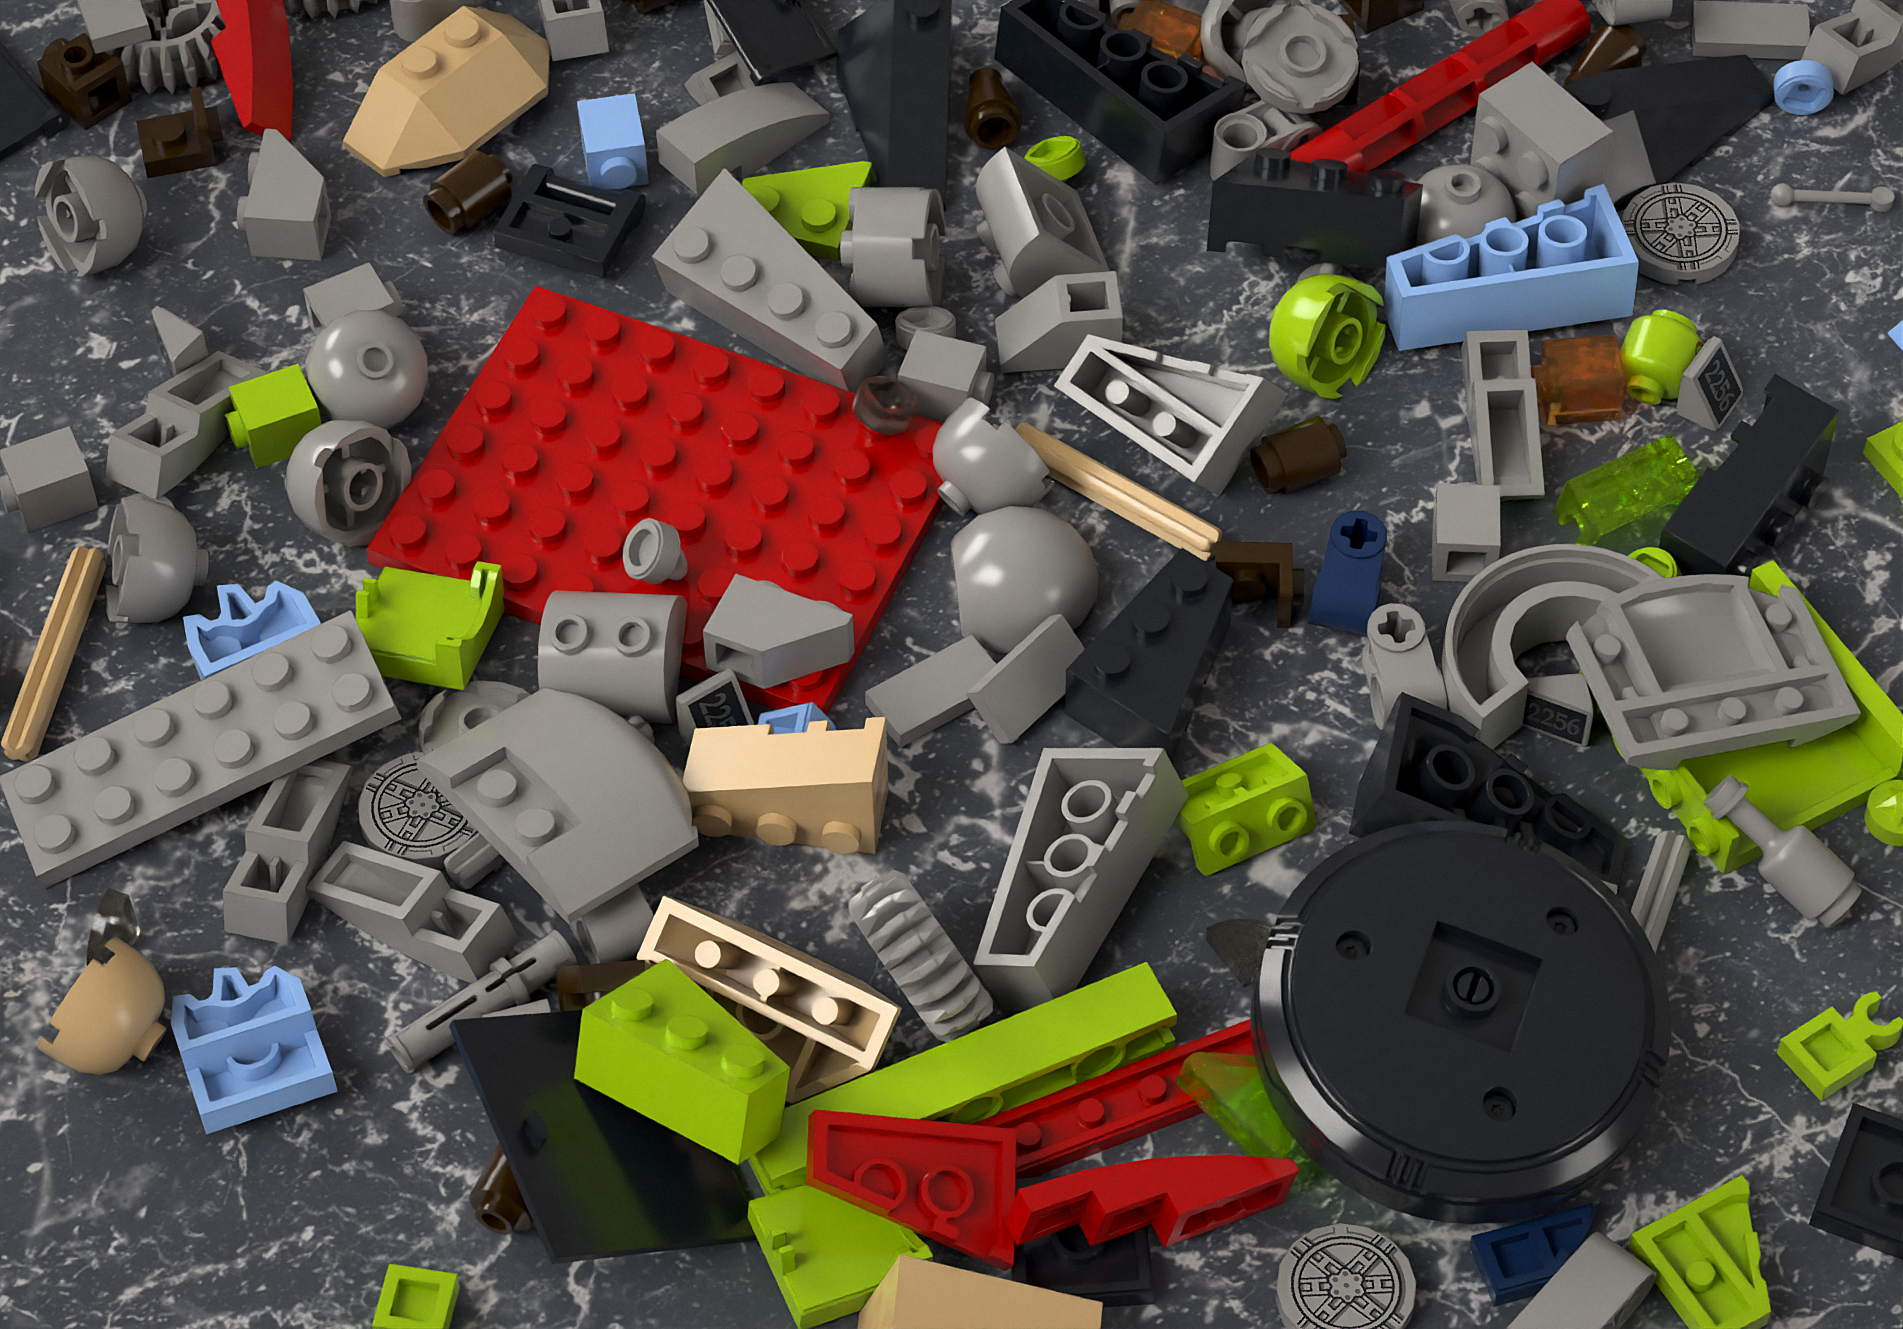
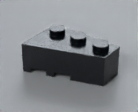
(1314, 209)
(1757, 489)
(1153, 658)

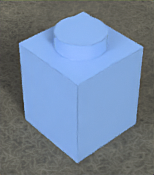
(613, 142)

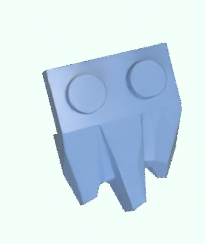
(246, 626)
(250, 1047)

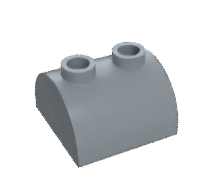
(1033, 225)
(614, 650)

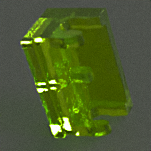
(1626, 489)

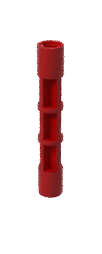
(1449, 87)

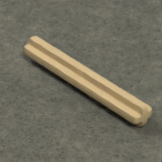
(1123, 495)
(53, 654)

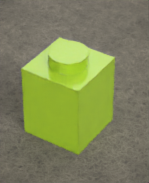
(272, 414)

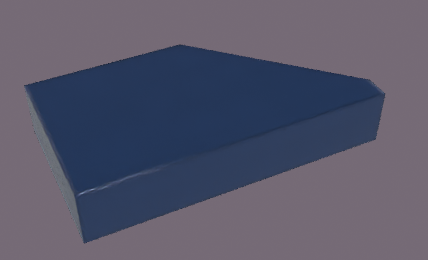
(1526, 1255)

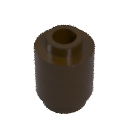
(468, 192)
(1298, 456)
(499, 1199)

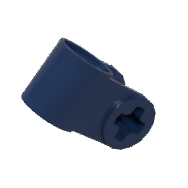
(1351, 573)

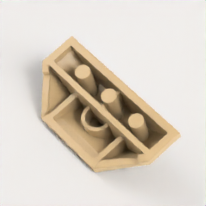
(450, 92)
(796, 1005)

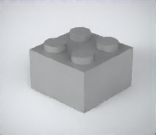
(1539, 141)

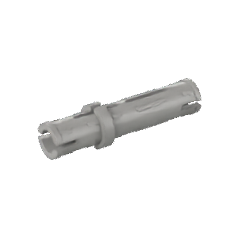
(503, 987)

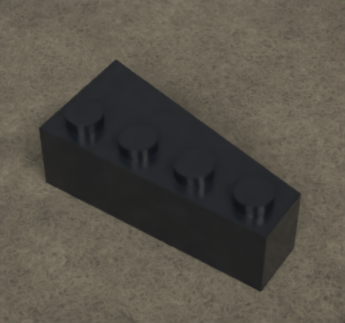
(1115, 84)

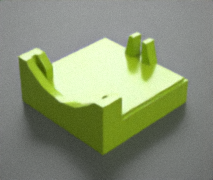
(430, 624)
(827, 1251)

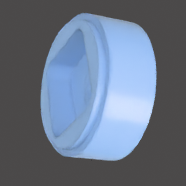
(1803, 87)

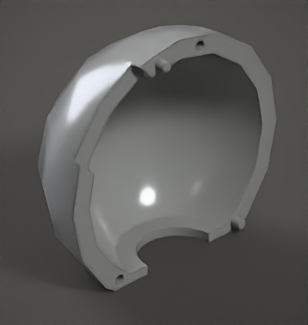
(1018, 571)

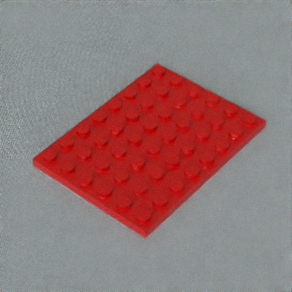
(617, 422)

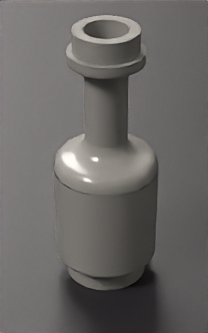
(1792, 860)

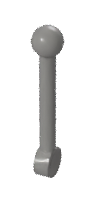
(1879, 199)

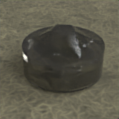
(884, 405)

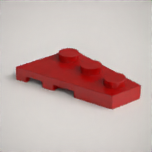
(922, 1175)

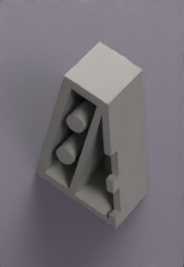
(1175, 408)

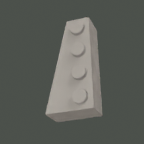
(766, 288)

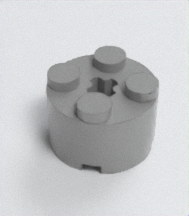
(894, 247)

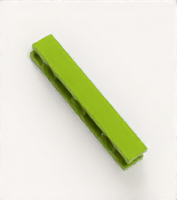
(994, 1066)

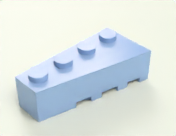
(1530, 274)

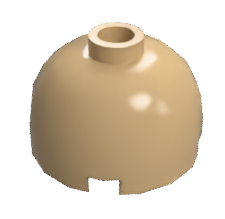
(109, 1014)

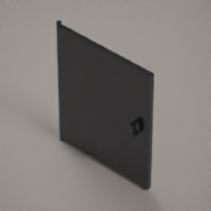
(587, 1165)

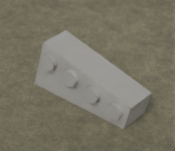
(1073, 866)

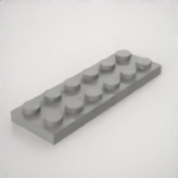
(198, 749)

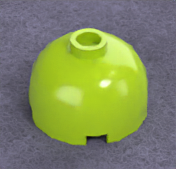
(1326, 333)

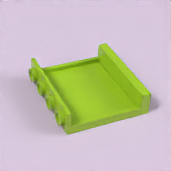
(1787, 784)

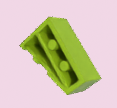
(683, 1063)

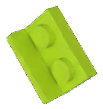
(1245, 808)

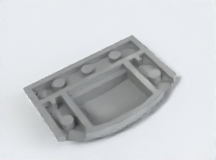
(1708, 669)
(567, 797)

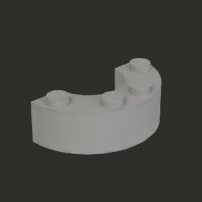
(1513, 608)

